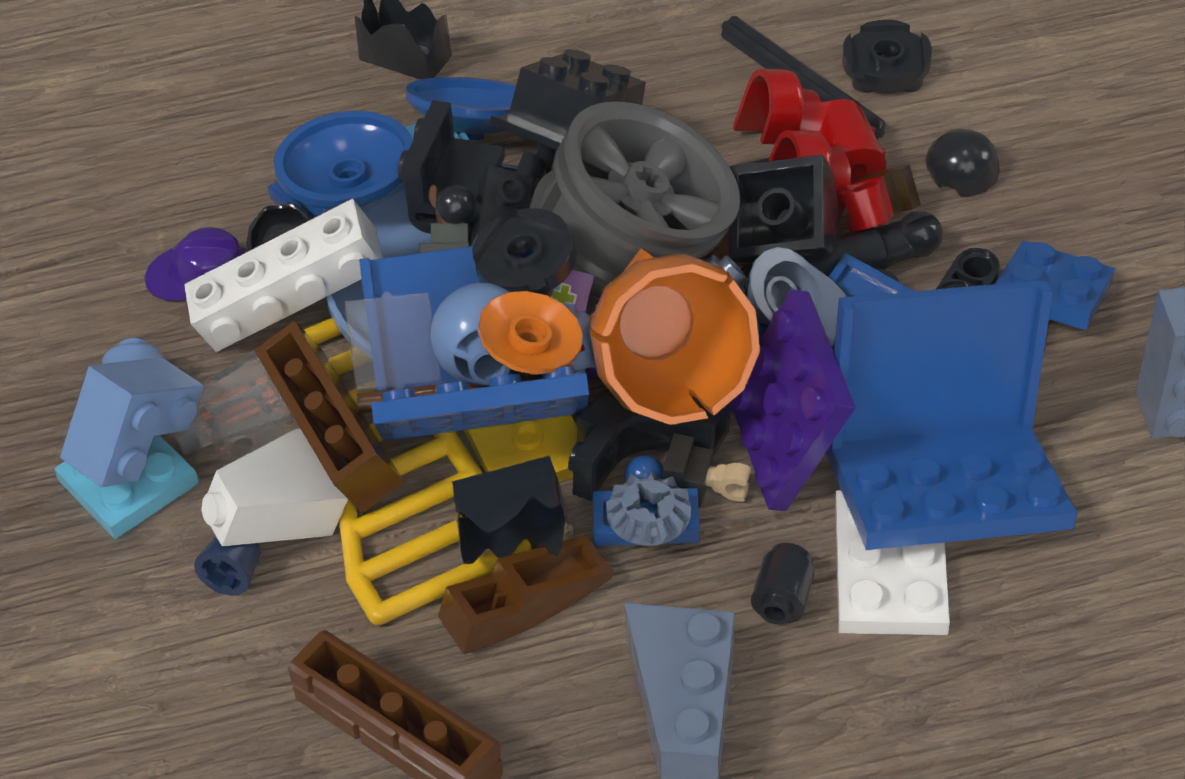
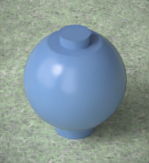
(457, 339)

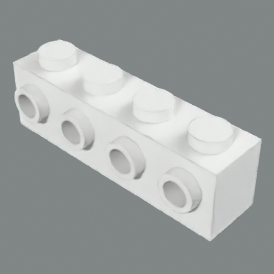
(282, 276)

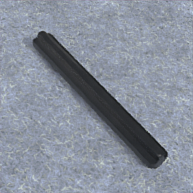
(774, 57)

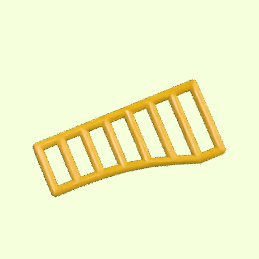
(353, 529)

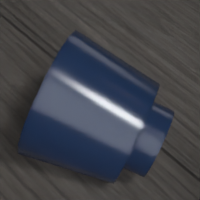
(227, 567)

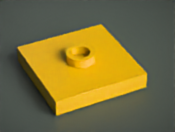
(526, 441)

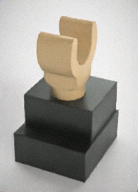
(693, 469)

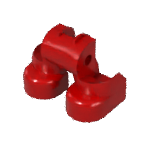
(806, 127)

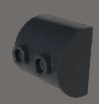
(785, 207)

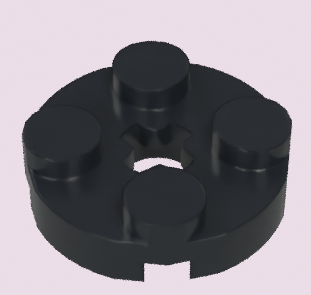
(901, 72)
(533, 229)

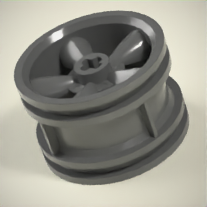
(634, 183)

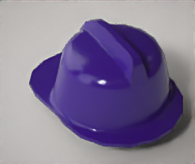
(190, 258)

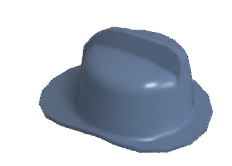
(780, 271)

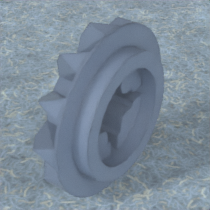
(640, 525)

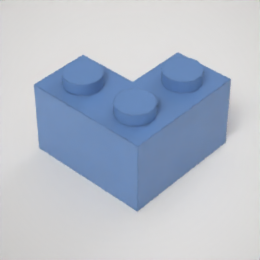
(121, 413)

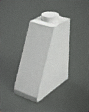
(273, 495)

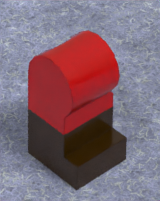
(879, 197)

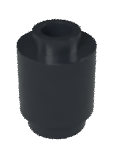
(783, 584)

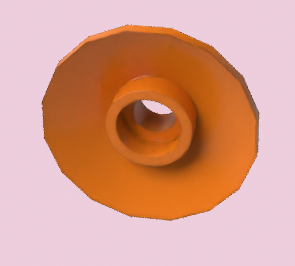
(530, 332)

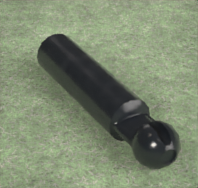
(915, 236)

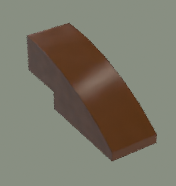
(521, 593)

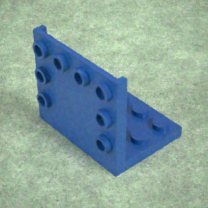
(454, 405)
(945, 416)

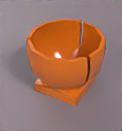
(673, 334)

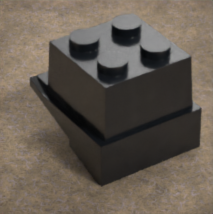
(557, 90)

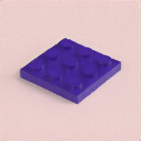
(791, 401)

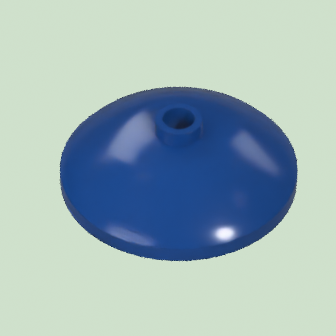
(470, 99)
(342, 159)

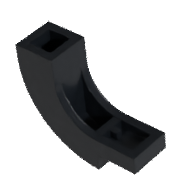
(612, 432)

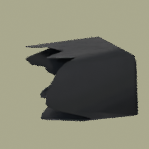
(394, 38)
(508, 506)

